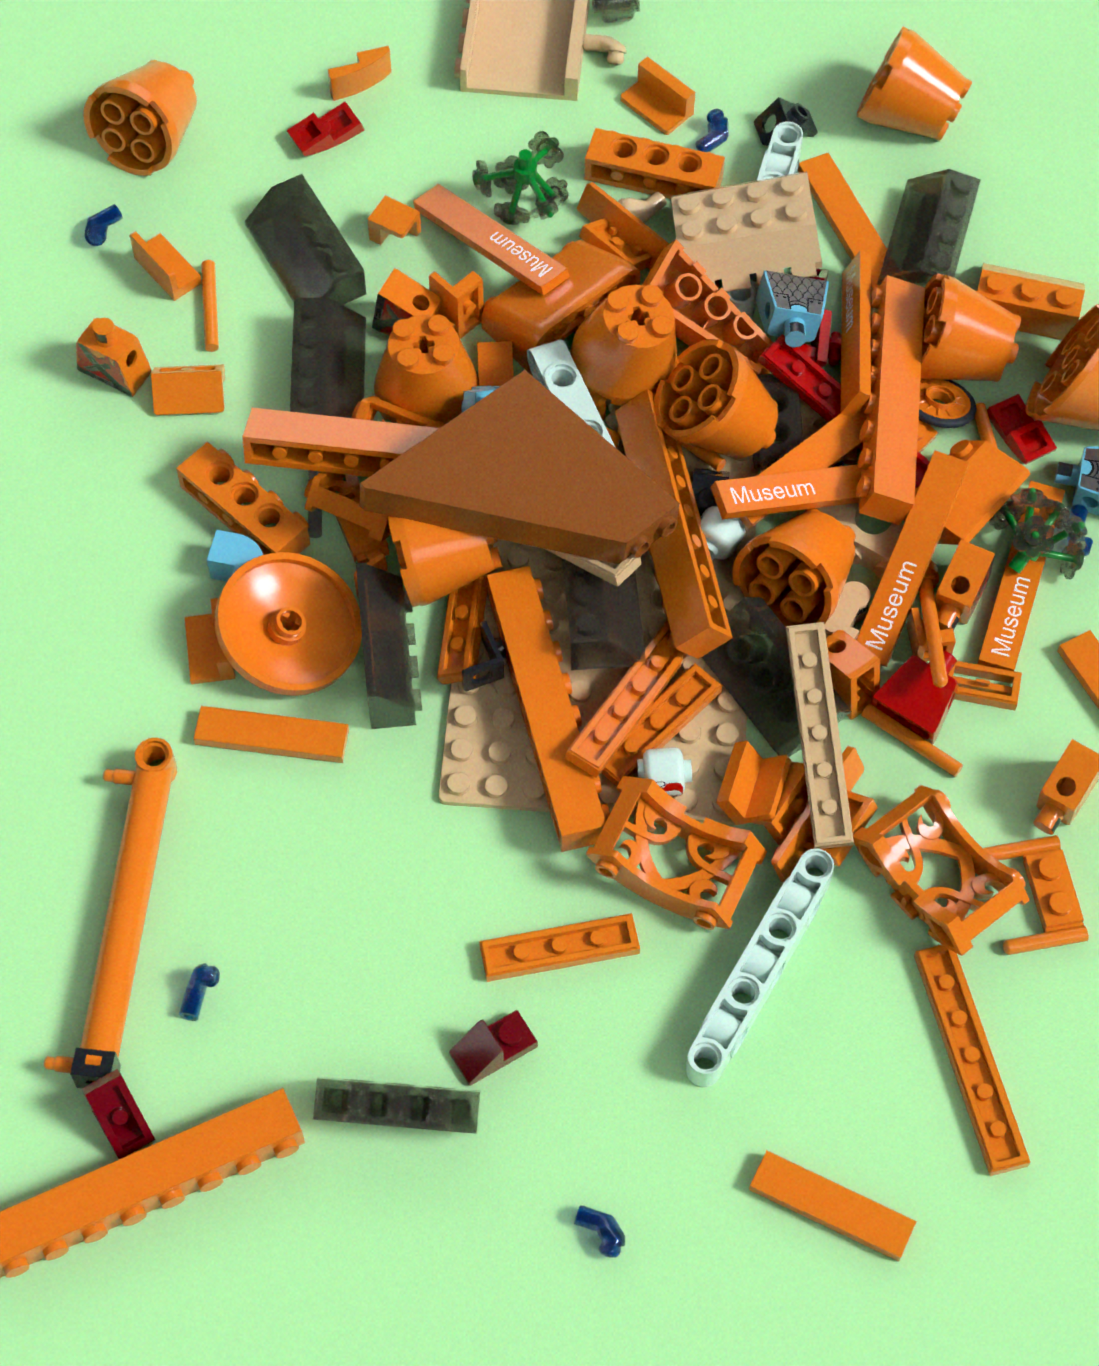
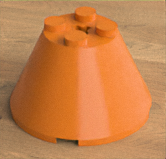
(1072, 384)

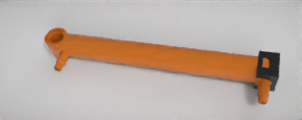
(125, 915)

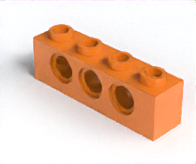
(650, 165)
(209, 466)

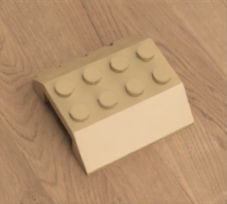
(750, 229)

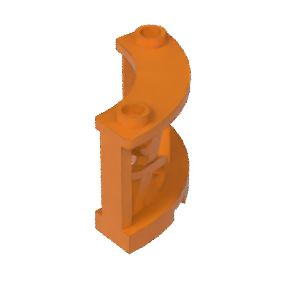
(347, 503)
(722, 840)
(946, 923)

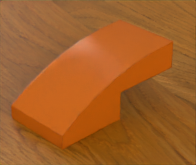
(369, 70)
(495, 363)

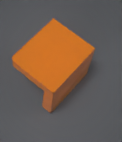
(394, 219)
(917, 636)

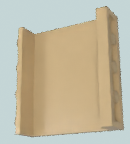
(523, 48)

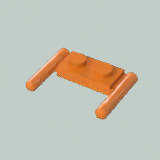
(1051, 891)

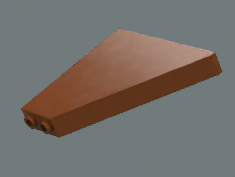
(526, 475)

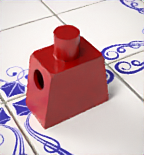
(915, 700)

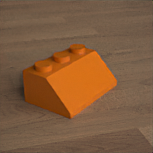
(1043, 302)
(984, 491)

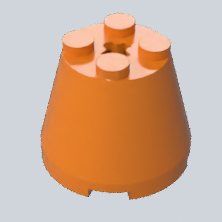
(914, 89)
(142, 116)
(965, 333)
(627, 343)
(425, 369)
(716, 402)
(439, 558)
(798, 567)

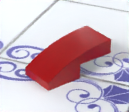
(322, 133)
(1019, 431)

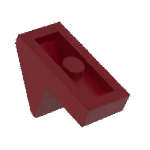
(492, 1046)
(118, 1114)

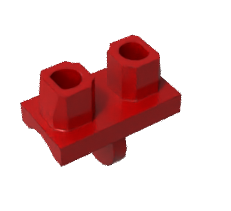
(824, 346)

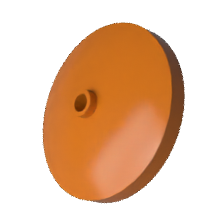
(294, 595)

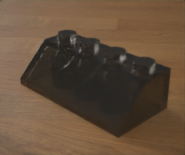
(930, 227)
(305, 244)
(327, 358)
(601, 620)
(386, 648)
(759, 674)

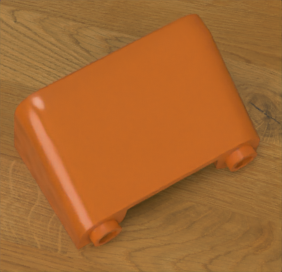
(536, 319)

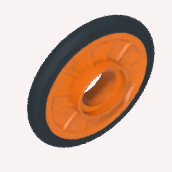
(958, 406)

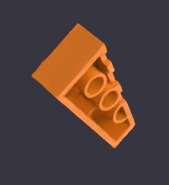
(702, 308)

